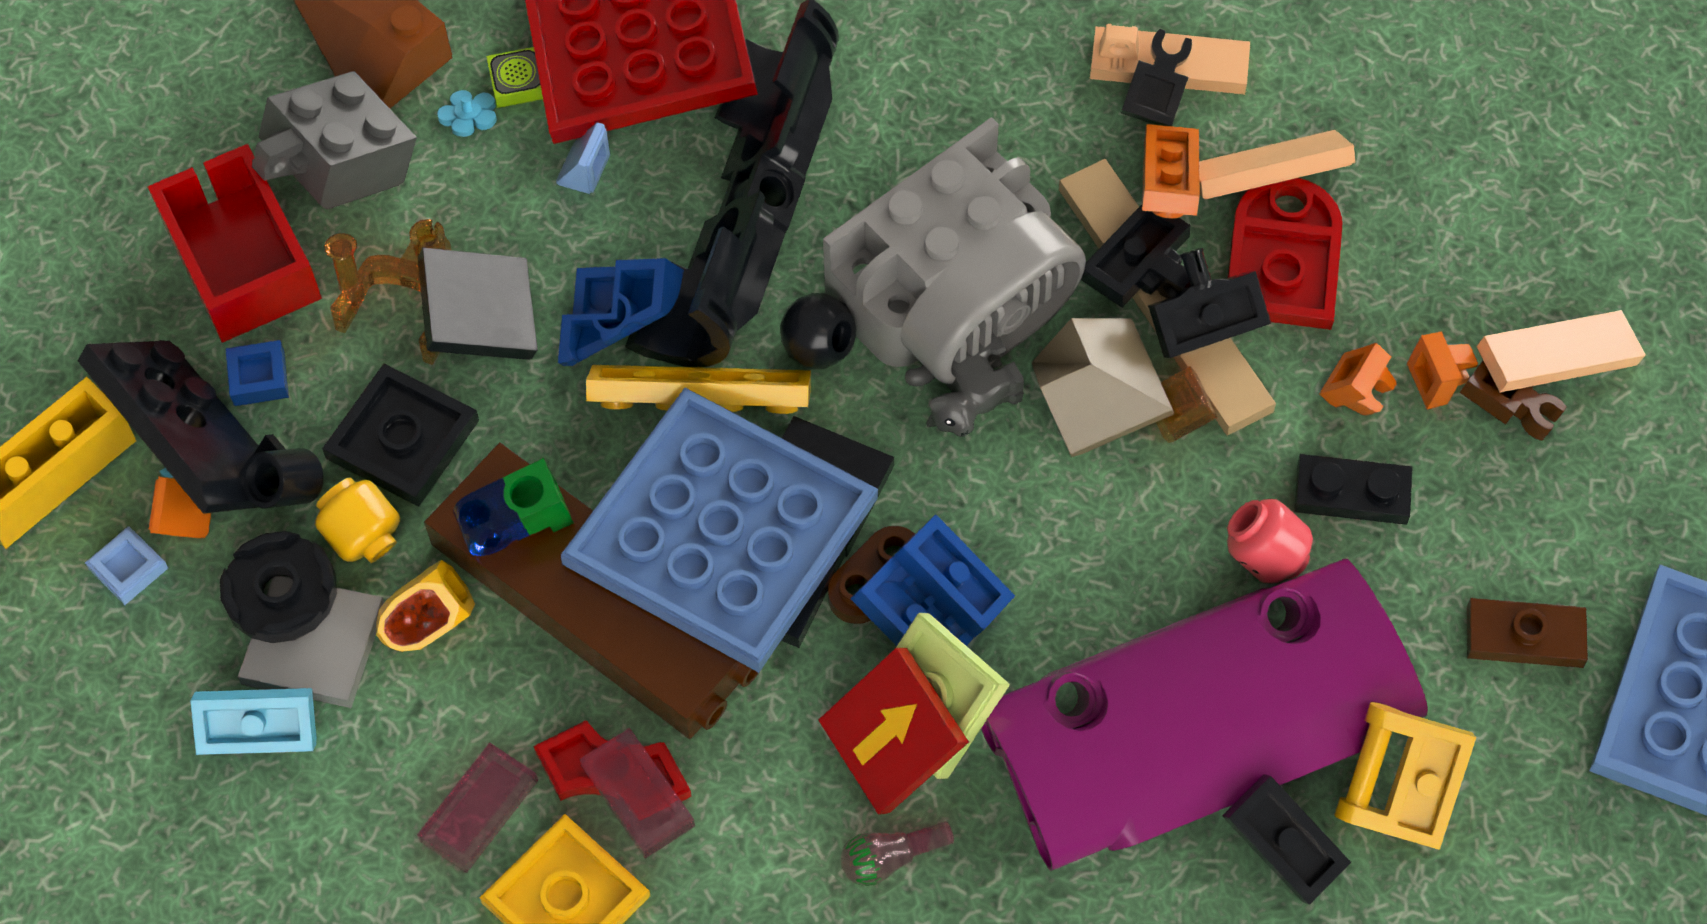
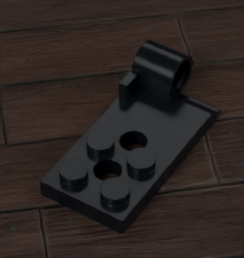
(196, 432)

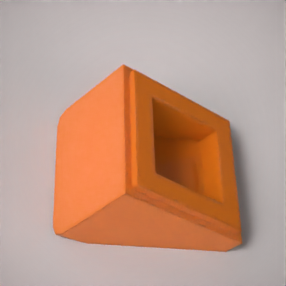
(175, 512)

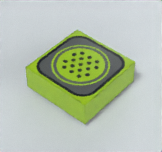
(514, 77)

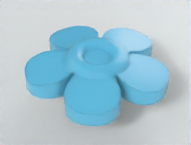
(467, 113)

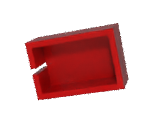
(237, 246)

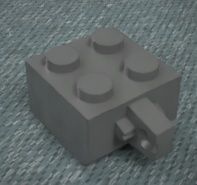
(334, 140)

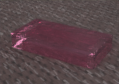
(637, 793)
(477, 807)

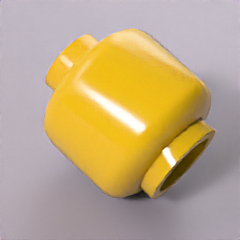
(357, 520)

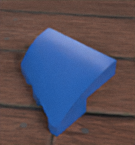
(616, 304)

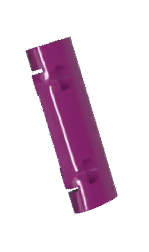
(1201, 713)

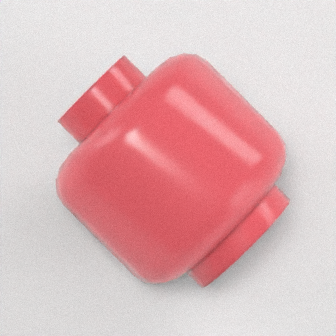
(1269, 540)

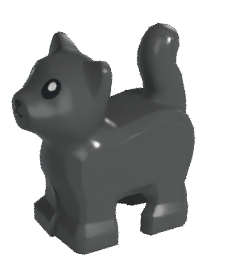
(974, 391)

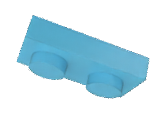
(253, 721)

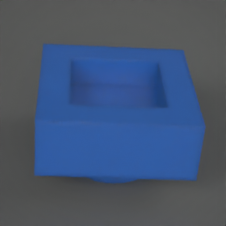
(257, 373)

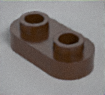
(860, 569)

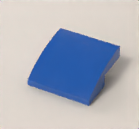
(935, 577)

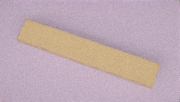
(1229, 381)

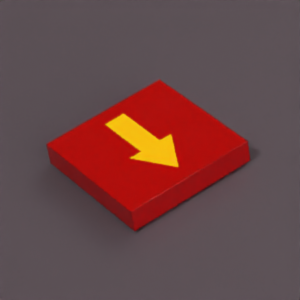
(893, 731)

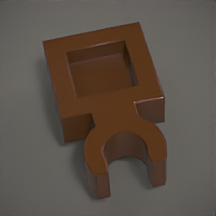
(1522, 403)

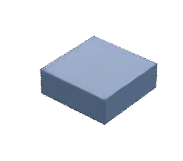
(126, 565)

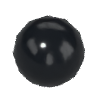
(815, 328)

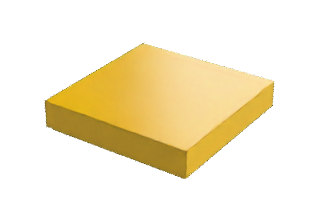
(565, 882)

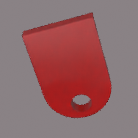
(1290, 252)

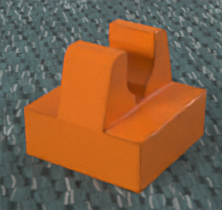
(1439, 368)
(1356, 377)

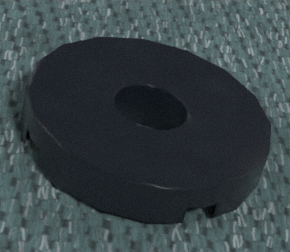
(283, 616)

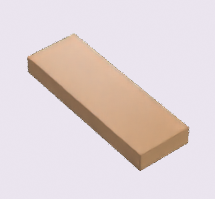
(1274, 163)
(1560, 351)

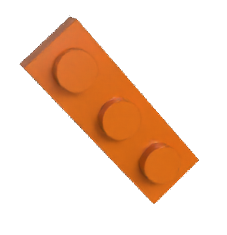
(1171, 171)

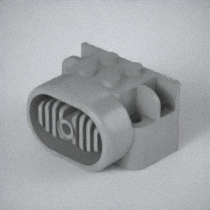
(953, 259)

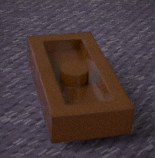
(1527, 633)

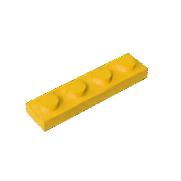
(731, 388)

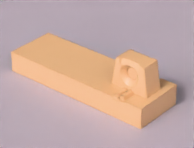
(1211, 65)

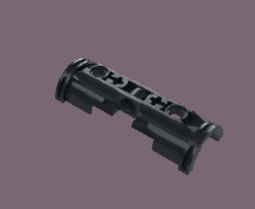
(766, 180)

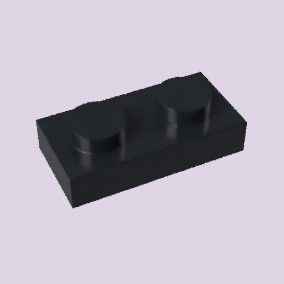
(1353, 489)
(1286, 839)

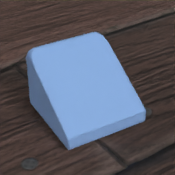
(586, 160)

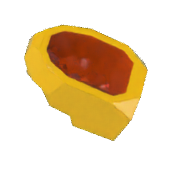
(424, 609)

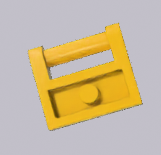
(1424, 782)

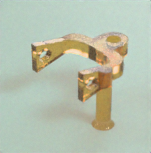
(379, 270)

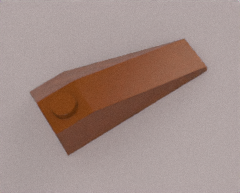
(384, 41)

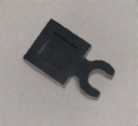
(1156, 87)

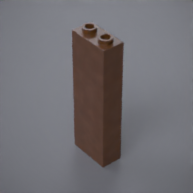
(636, 650)

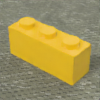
(57, 456)

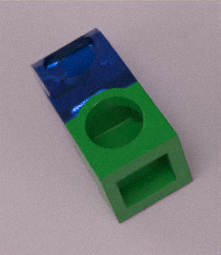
(511, 509)

